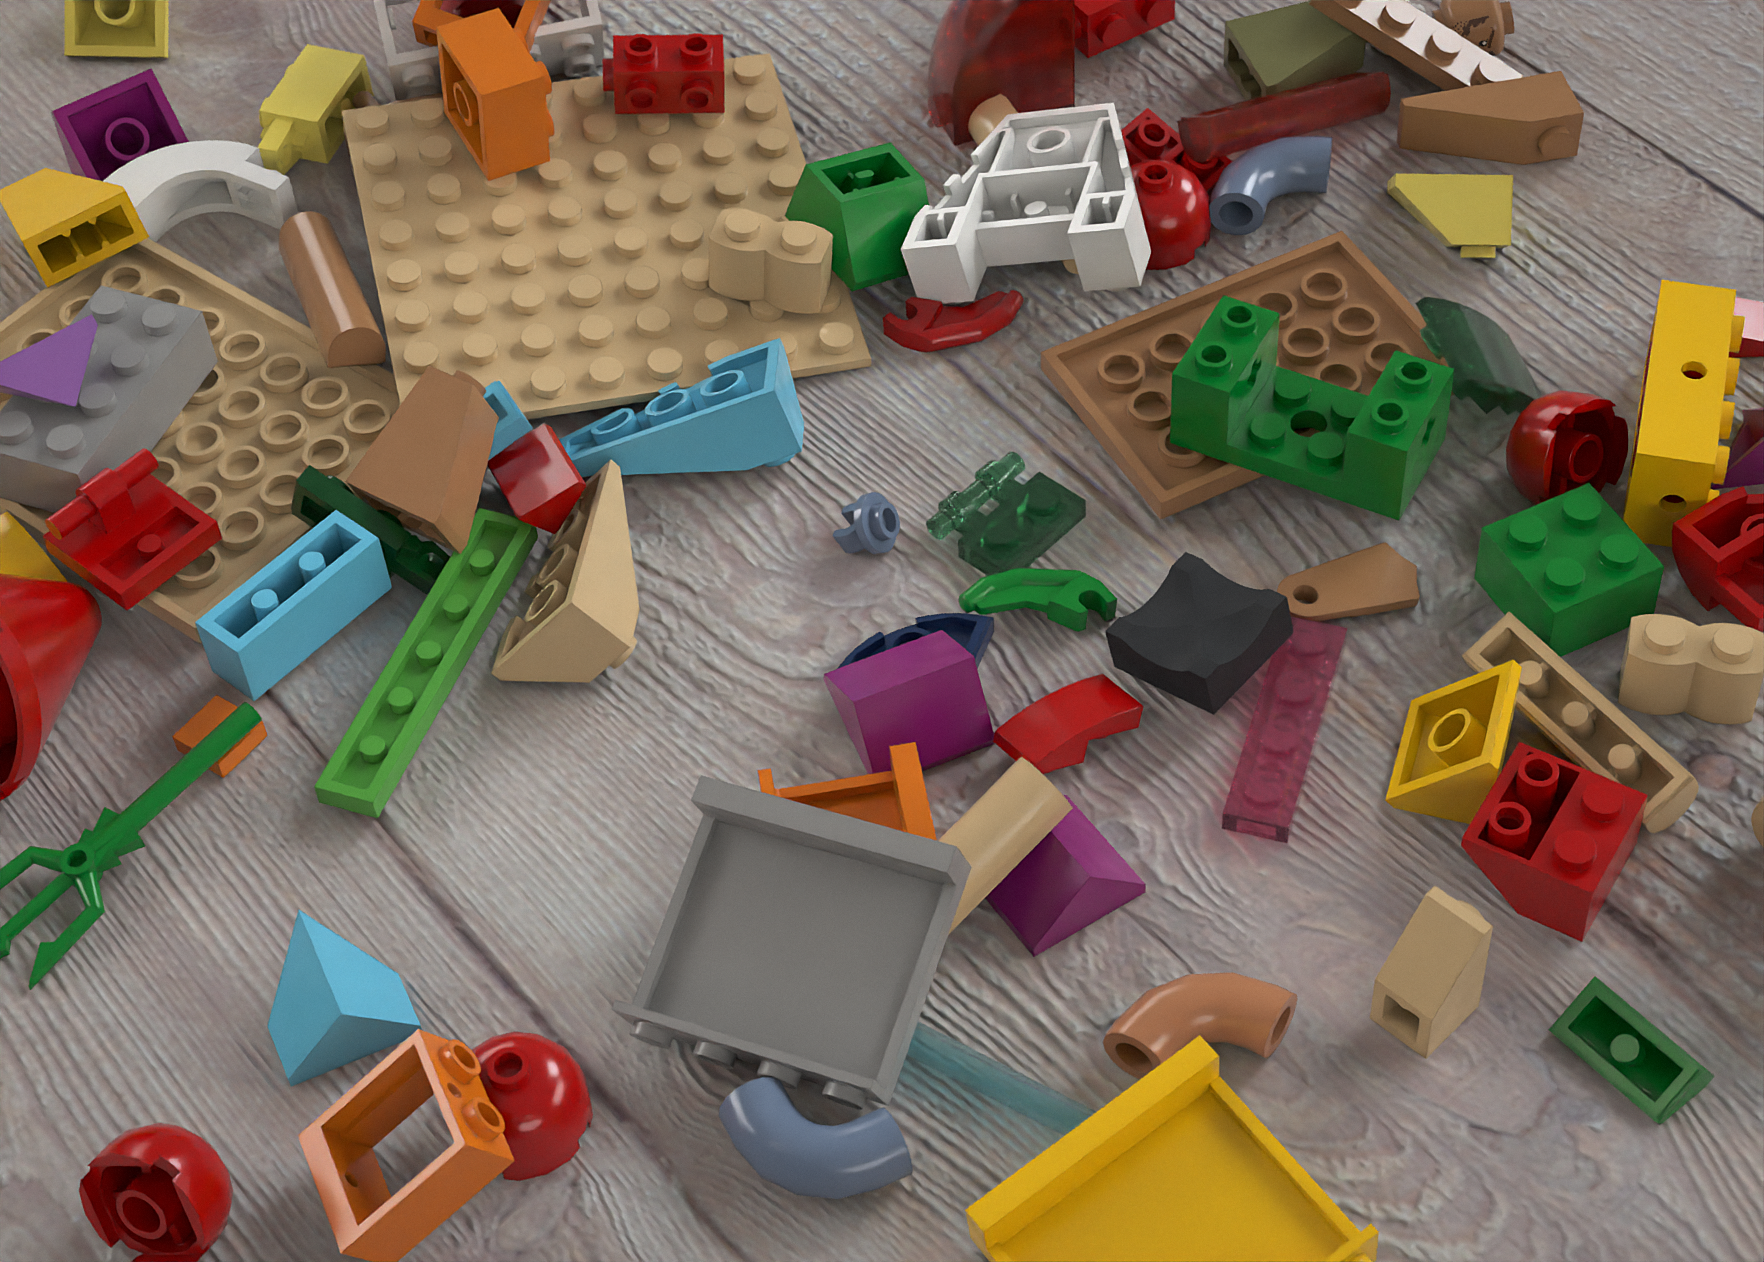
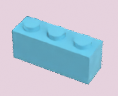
(294, 605)

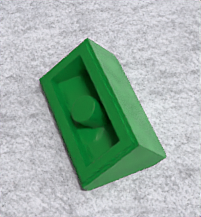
(1630, 1052)

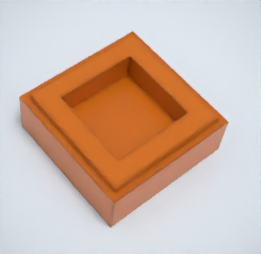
(208, 719)

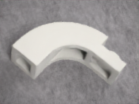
(204, 179)

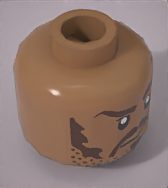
(1478, 21)

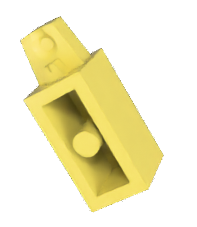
(307, 106)

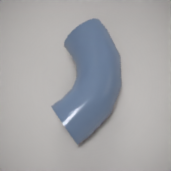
(1265, 174)

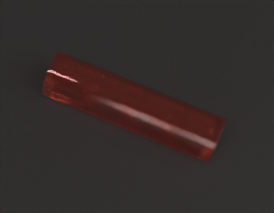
(1284, 114)

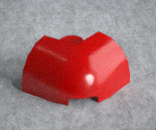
(1723, 554)

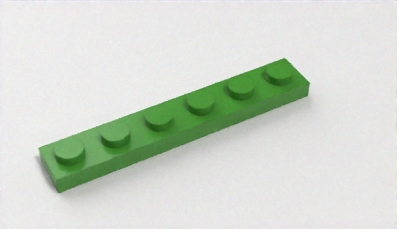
(425, 665)

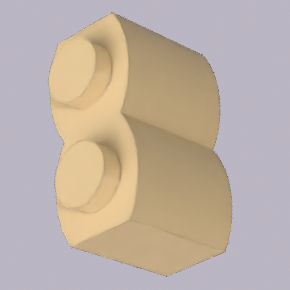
(770, 260)
(1692, 669)

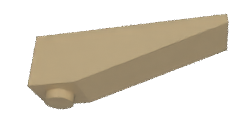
(581, 596)

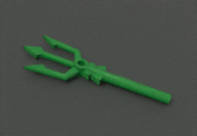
(112, 837)

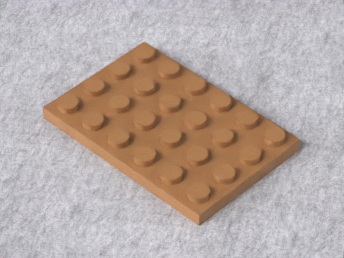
(1334, 326)

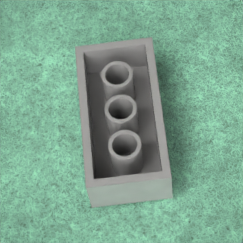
(135, 384)

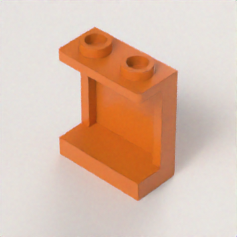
(883, 798)

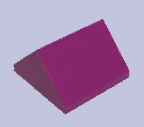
(116, 126)
(913, 694)
(1064, 884)

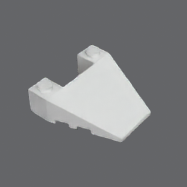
(1035, 193)

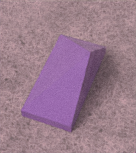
(52, 367)

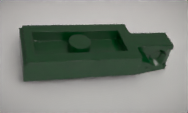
(404, 553)

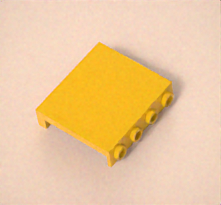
(1167, 1178)

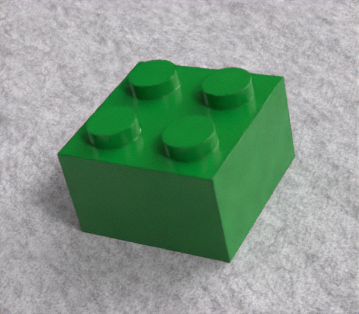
(1568, 570)

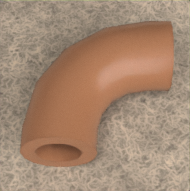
(1208, 1005)

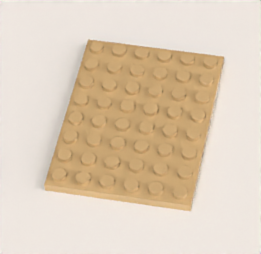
(245, 429)

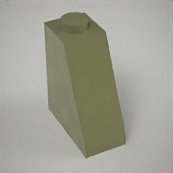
(1288, 50)

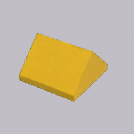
(1455, 745)

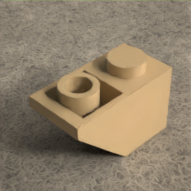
(1433, 973)

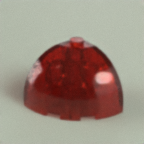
(1000, 49)

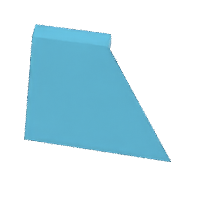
(334, 1004)

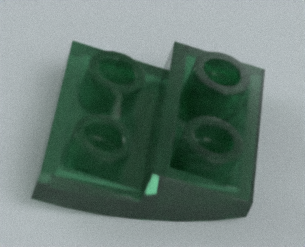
(1480, 353)

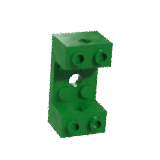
(1245, 412)

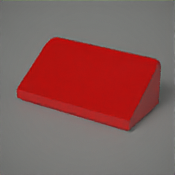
(538, 479)

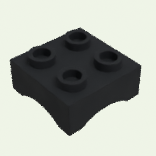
(1200, 634)

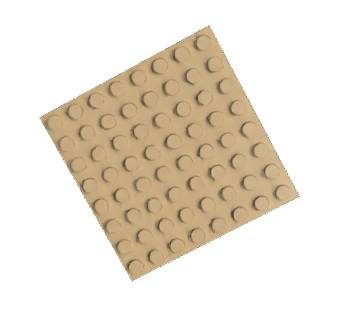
(591, 268)

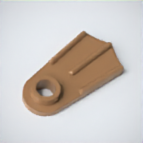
(1353, 585)

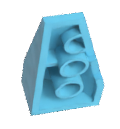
(724, 423)

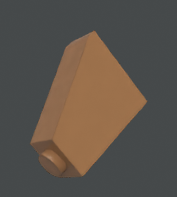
(431, 458)

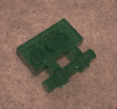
(1019, 529)

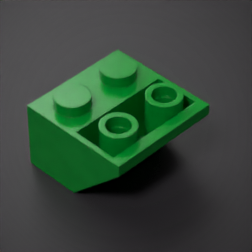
(868, 208)

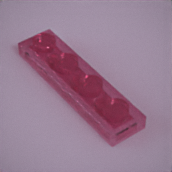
(1284, 732)

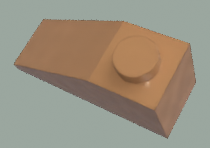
(1496, 121)

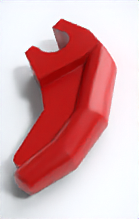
(938, 328)

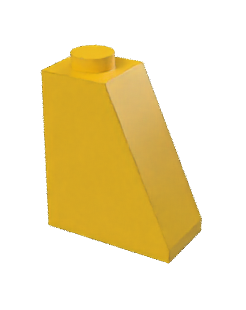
(70, 221)

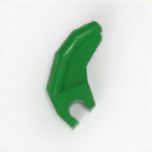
(1058, 592)

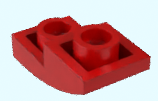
(1152, 139)
(1059, 725)

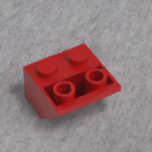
(1554, 838)

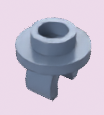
(872, 524)

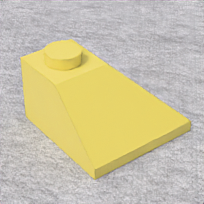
(116, 28)
(1459, 208)

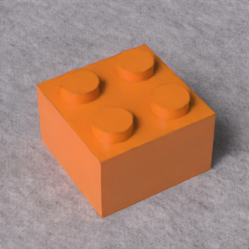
(495, 93)

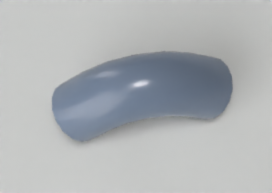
(812, 1156)

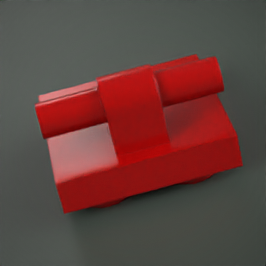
(129, 531)

